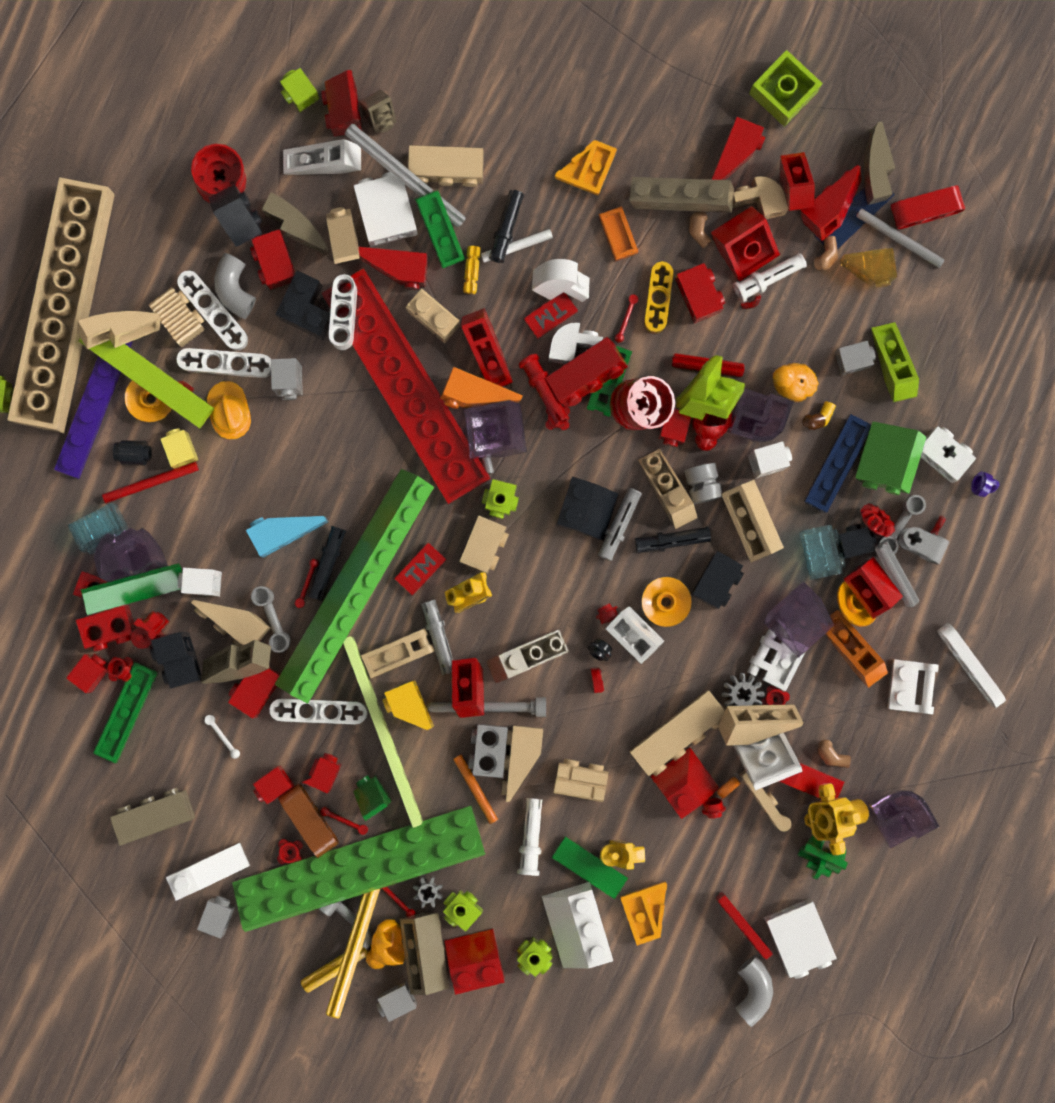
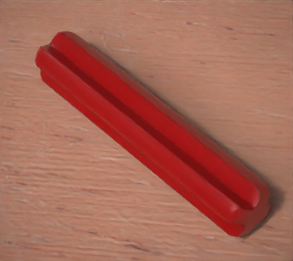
(695, 363)

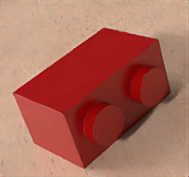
(797, 181)
(273, 258)
(700, 293)
(873, 587)
(467, 688)
(254, 692)

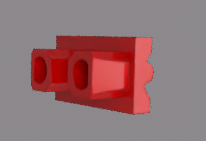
(148, 629)

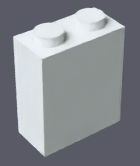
(385, 209)
(800, 939)

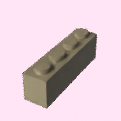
(681, 194)

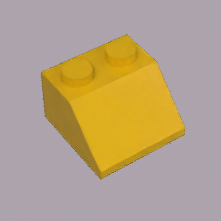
(408, 705)

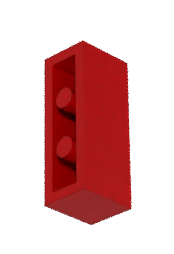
(587, 373)

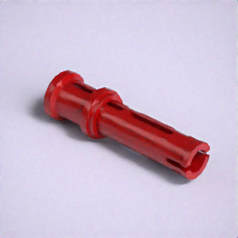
(537, 380)

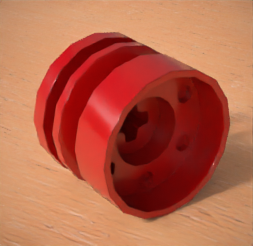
(213, 162)
(654, 402)

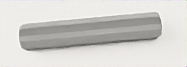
(896, 574)

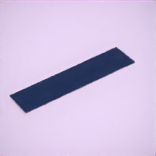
(851, 222)

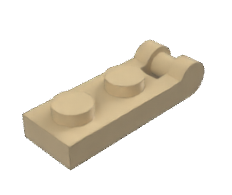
(396, 653)
(768, 804)

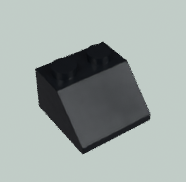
(587, 508)

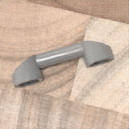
(911, 506)
(264, 597)
(349, 916)

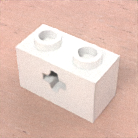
(959, 455)
(769, 459)
(200, 582)
(634, 634)

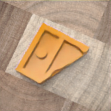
(589, 167)
(645, 911)

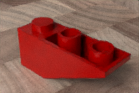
(832, 204)

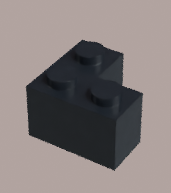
(299, 309)
(178, 658)

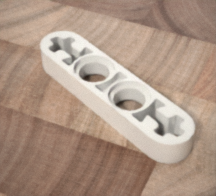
(214, 309)
(226, 359)
(971, 665)
(318, 711)

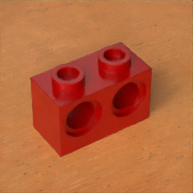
(105, 621)

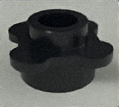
(600, 650)

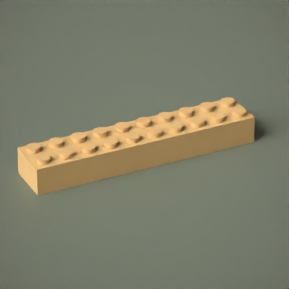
(61, 300)

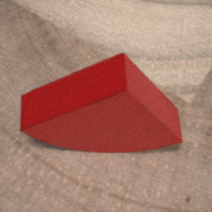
(597, 681)

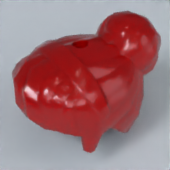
(707, 433)

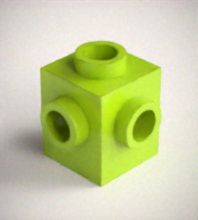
(504, 490)
(465, 918)
(531, 948)

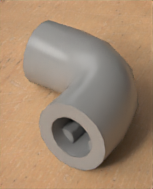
(228, 288)
(759, 990)

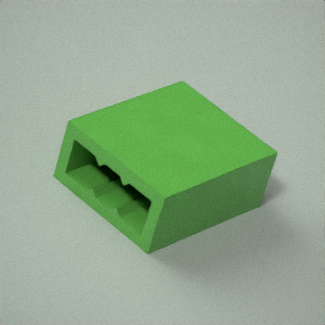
(890, 458)

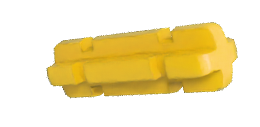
(471, 270)

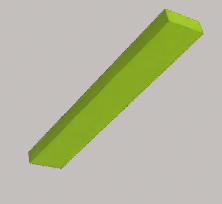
(154, 381)

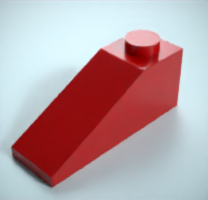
(739, 148)
(400, 266)
(486, 347)
(810, 779)

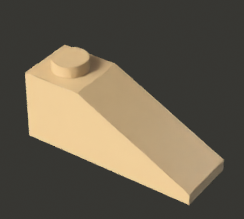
(342, 235)
(758, 722)

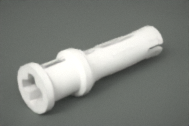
(757, 279)
(530, 849)

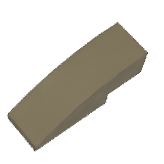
(877, 165)
(294, 223)
(236, 662)

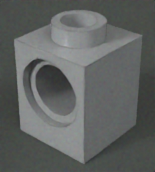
(855, 358)
(216, 917)
(396, 1002)

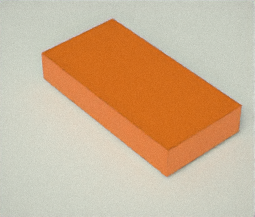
(618, 233)

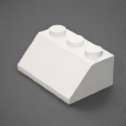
(577, 927)

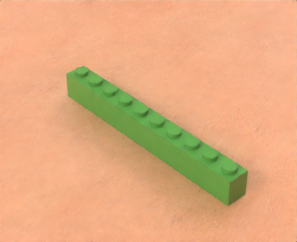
(354, 586)

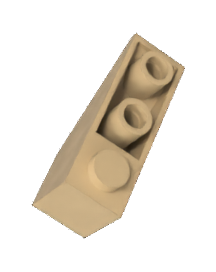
(668, 489)
(240, 624)
(525, 751)

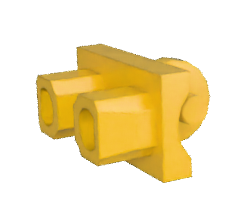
(468, 593)
(622, 854)

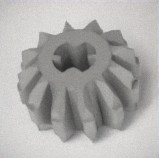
(752, 694)

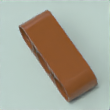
(308, 820)

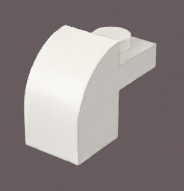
(558, 277)
(566, 341)

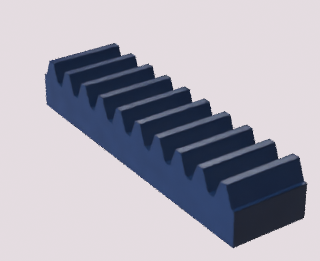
(837, 463)

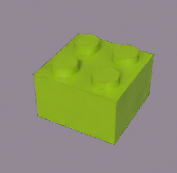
(785, 88)

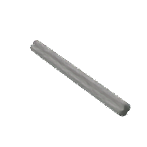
(398, 169)

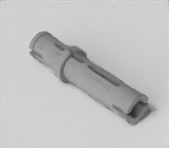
(607, 551)
(438, 636)

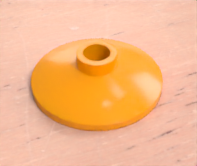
(137, 404)
(679, 601)
(852, 607)

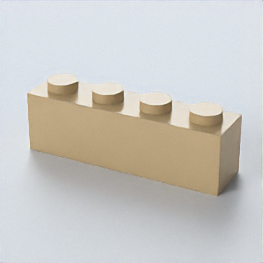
(677, 733)

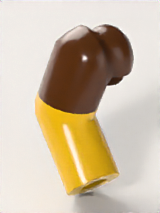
(820, 419)

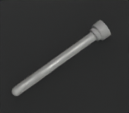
(536, 707)

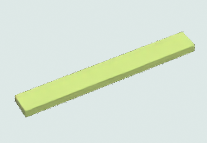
(383, 731)

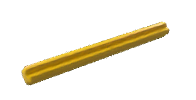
(351, 954)

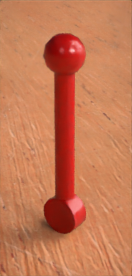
(633, 299)
(300, 603)
(362, 829)
(409, 912)

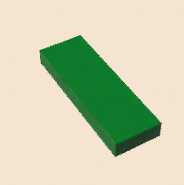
(439, 228)
(589, 867)

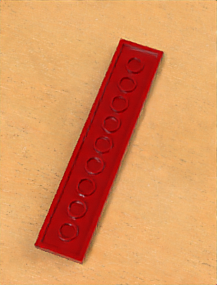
(410, 392)

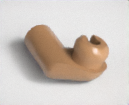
(696, 228)
(829, 256)
(830, 756)

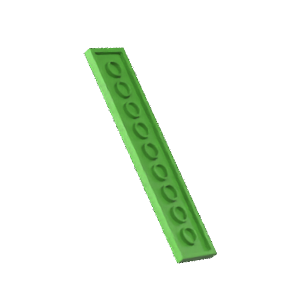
(358, 869)

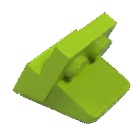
(710, 392)

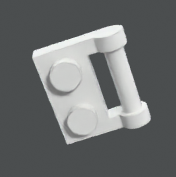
(904, 685)

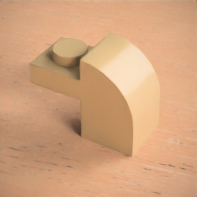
(767, 195)

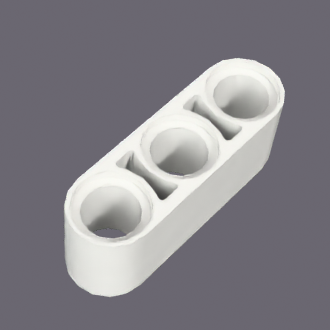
(338, 301)

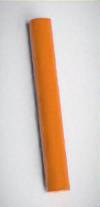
(475, 789)

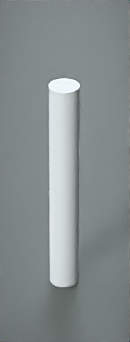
(522, 243)

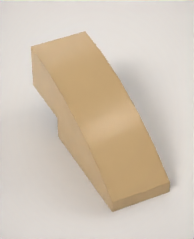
(117, 327)

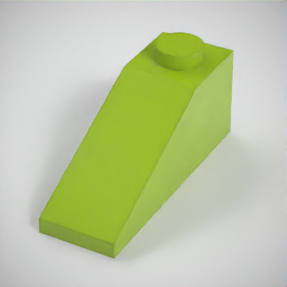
(895, 362)

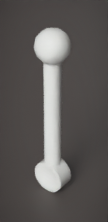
(210, 720)

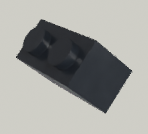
(235, 215)
(718, 580)

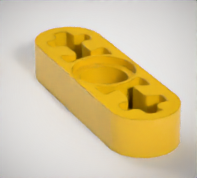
(654, 278)

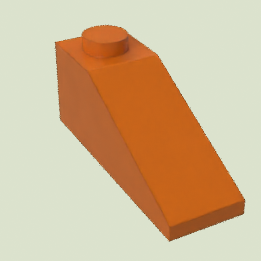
(471, 391)
(856, 650)

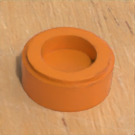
(728, 787)

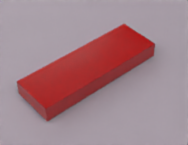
(743, 926)

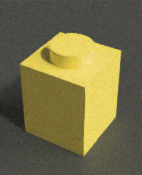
(179, 448)

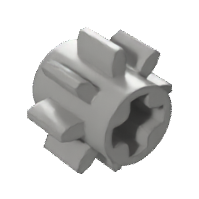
(431, 899)

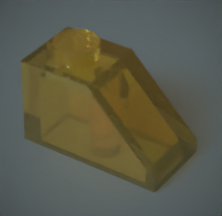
(872, 266)

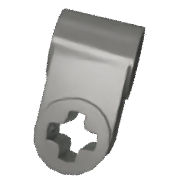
(927, 545)

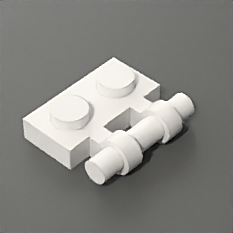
(783, 665)

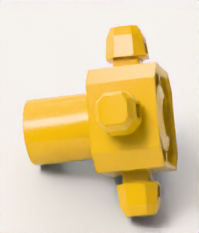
(835, 818)

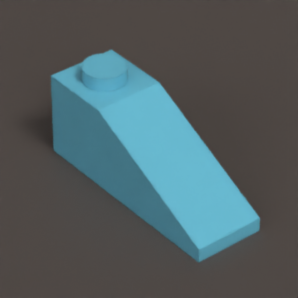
(276, 533)

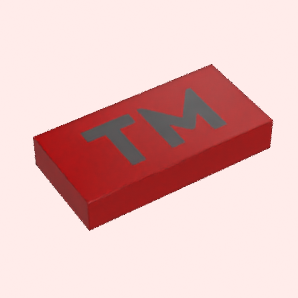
(550, 315)
(420, 569)

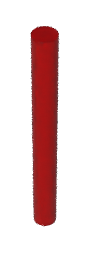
(150, 482)

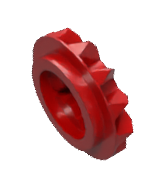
(877, 520)

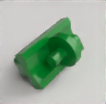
(821, 861)

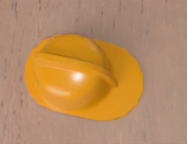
(231, 411)

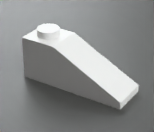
(322, 158)
(207, 871)

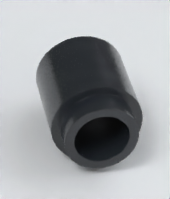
(132, 452)

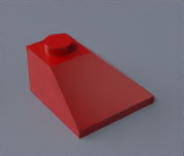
(685, 783)

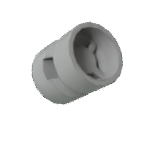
(703, 483)

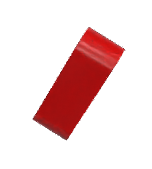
(927, 207)

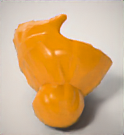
(788, 382)
(386, 946)

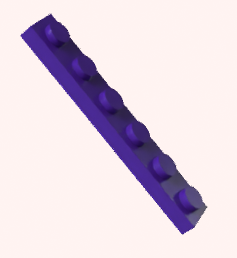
(88, 418)

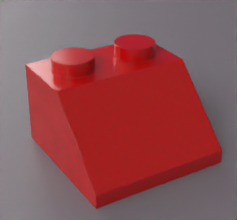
(342, 103)
(746, 243)
(474, 961)

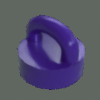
(984, 484)

